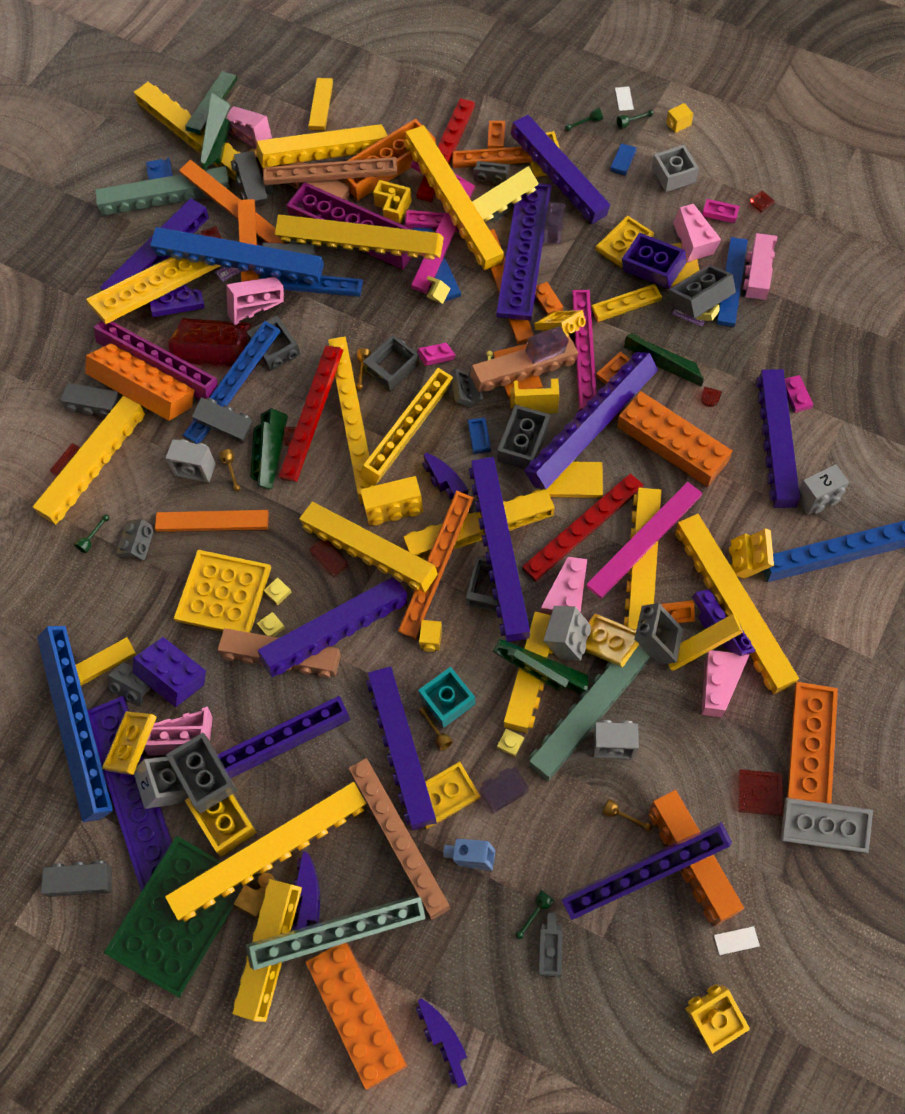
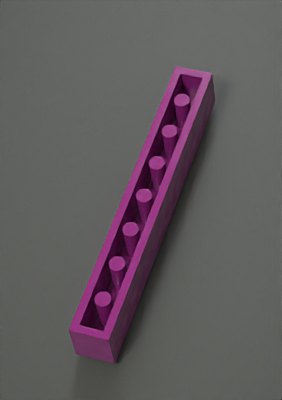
(197, 379)

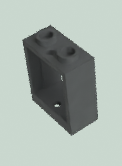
(287, 353)
(379, 374)
(478, 600)
(667, 647)

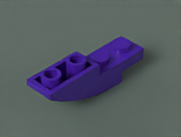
(443, 476)
(711, 614)
(310, 894)
(439, 1032)

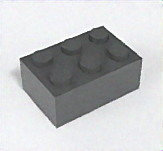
(702, 291)
(523, 437)
(201, 773)

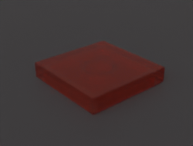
(760, 792)

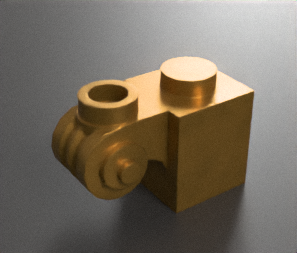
(251, 900)

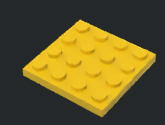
(222, 592)

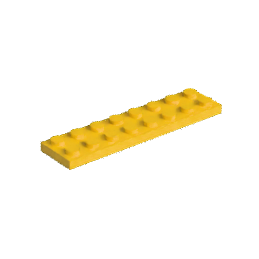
(145, 287)

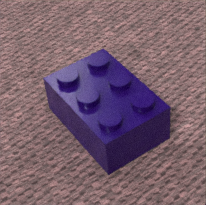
(654, 260)
(169, 671)

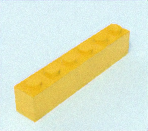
(526, 687)
(274, 919)

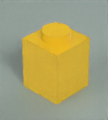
(679, 118)
(430, 635)

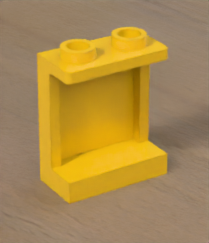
(542, 400)

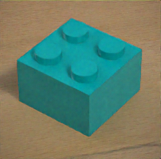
(447, 697)

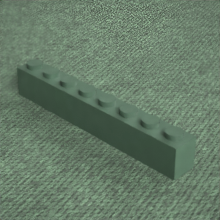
(154, 192)
(585, 714)
(334, 932)

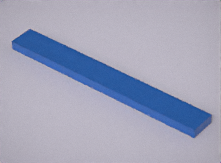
(236, 375)

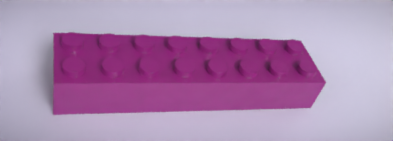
(319, 204)

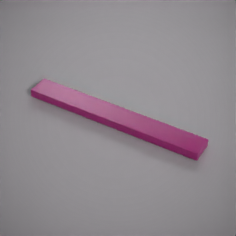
(430, 267)
(584, 344)
(643, 540)

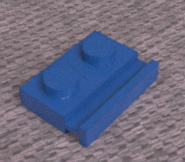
(159, 168)

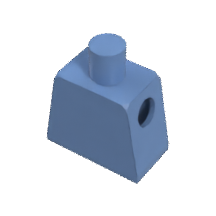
(479, 855)

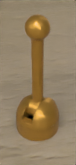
(362, 354)
(227, 457)
(442, 740)
(611, 809)

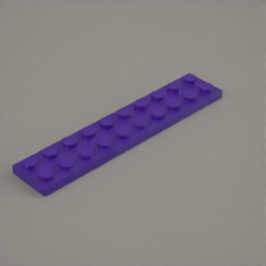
(524, 255)
(142, 828)

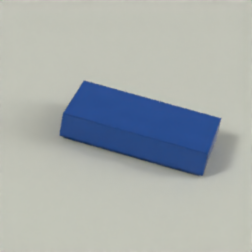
(623, 159)
(479, 435)

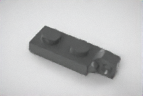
(550, 948)

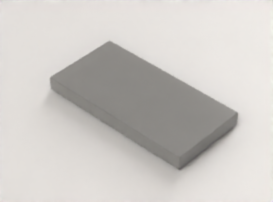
(826, 825)

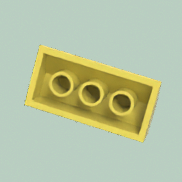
(505, 193)

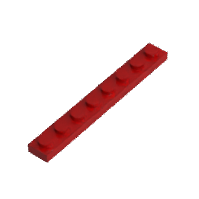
(449, 142)
(311, 413)
(582, 527)

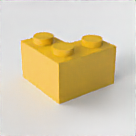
(393, 199)

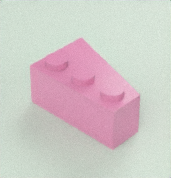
(248, 126)
(695, 233)
(760, 267)
(252, 296)
(567, 587)
(720, 680)
(173, 733)

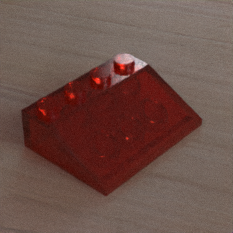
(209, 341)

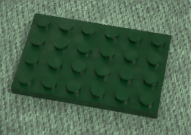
(151, 935)

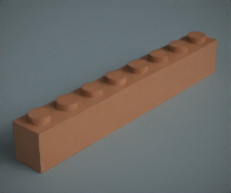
(399, 839)

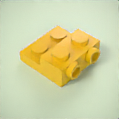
(568, 320)
(751, 553)
(717, 1017)

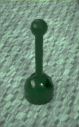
(595, 115)
(624, 121)
(84, 544)
(543, 901)

